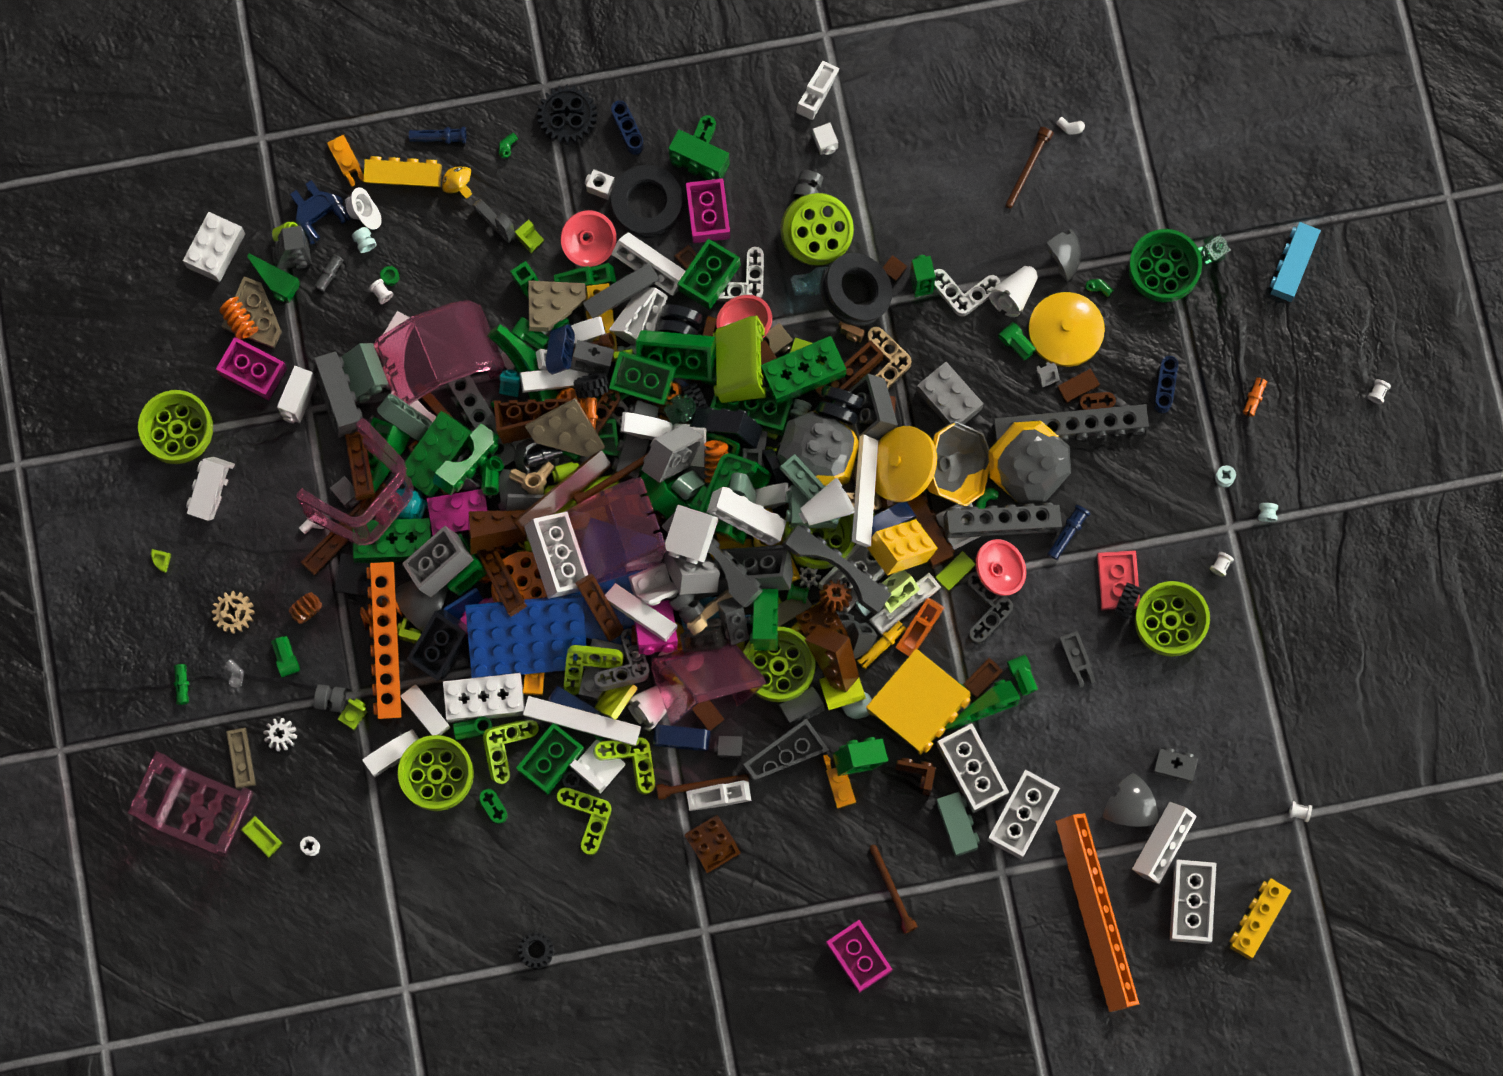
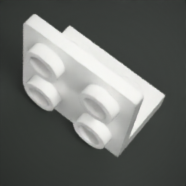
(653, 585)
(595, 771)

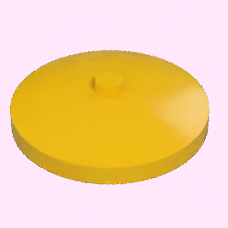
(1066, 329)
(904, 464)

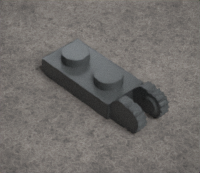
(1077, 657)

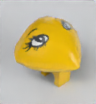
(456, 180)

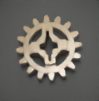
(225, 615)

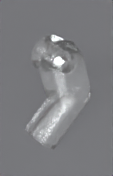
(237, 673)

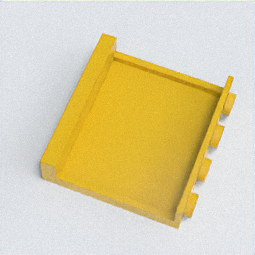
(919, 701)

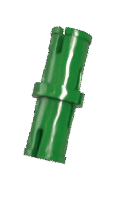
(181, 684)

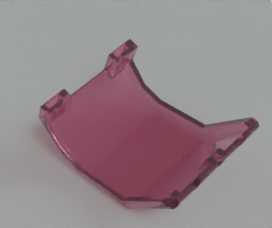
(437, 349)

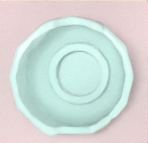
(858, 709)

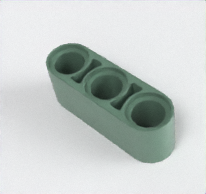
(404, 416)
(688, 485)
(742, 486)

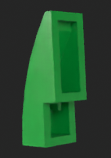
(589, 275)

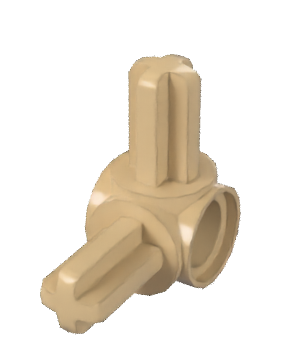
(532, 478)

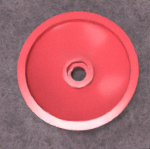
(597, 246)
(743, 307)
(1008, 567)

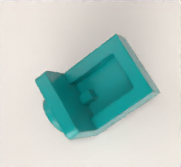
(510, 382)

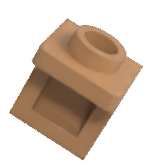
(852, 332)

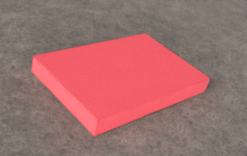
(1114, 572)

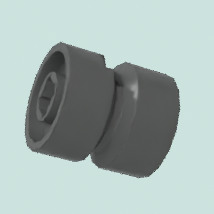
(808, 183)
(687, 607)
(330, 698)

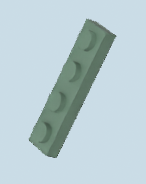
(803, 479)

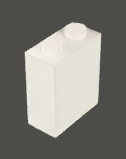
(297, 395)
(690, 534)

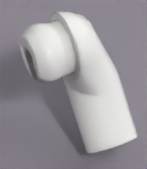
(1070, 128)
(307, 525)

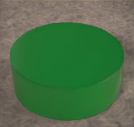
(389, 275)

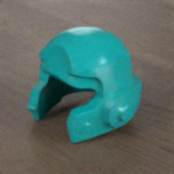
(416, 507)

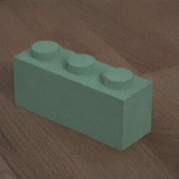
(958, 824)

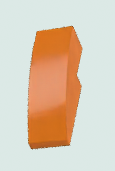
(920, 627)

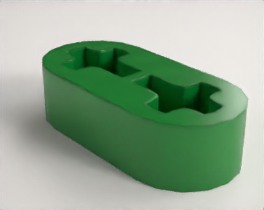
(710, 130)
(497, 803)

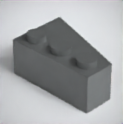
(291, 249)
(587, 689)

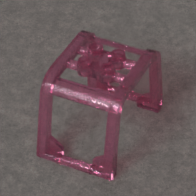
(386, 505)
(139, 805)

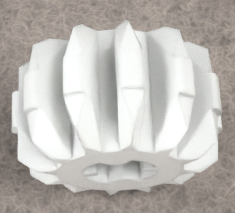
(285, 728)

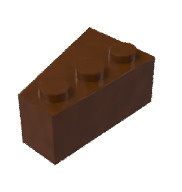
(834, 657)

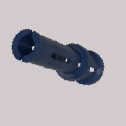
(447, 135)
(1073, 524)

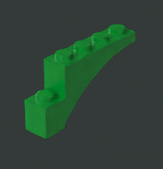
(521, 356)

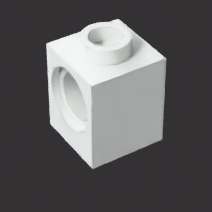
(825, 139)
(603, 191)

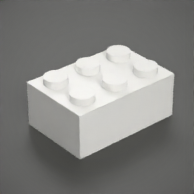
(214, 247)

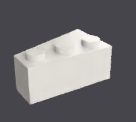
(639, 314)
(208, 487)

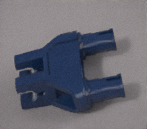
(316, 208)

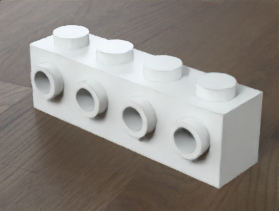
(638, 254)
(746, 516)
(1161, 845)

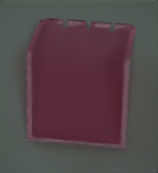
(617, 532)
(703, 676)

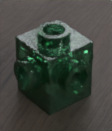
(1213, 249)
(680, 409)

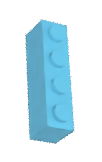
(1295, 261)

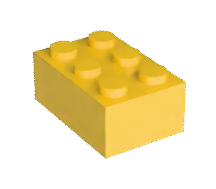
(901, 547)

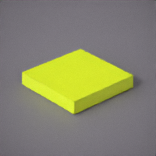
(838, 698)
(615, 700)

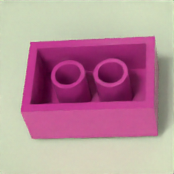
(708, 210)
(251, 368)
(453, 510)
(859, 956)

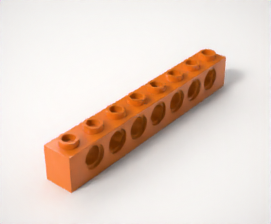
(393, 709)

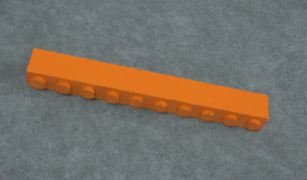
(1097, 912)

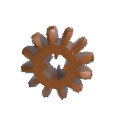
(833, 589)
(305, 608)

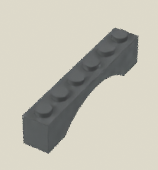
(740, 585)
(869, 593)

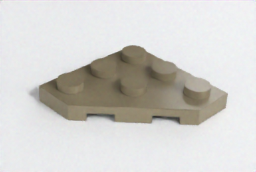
(552, 302)
(258, 306)
(566, 430)

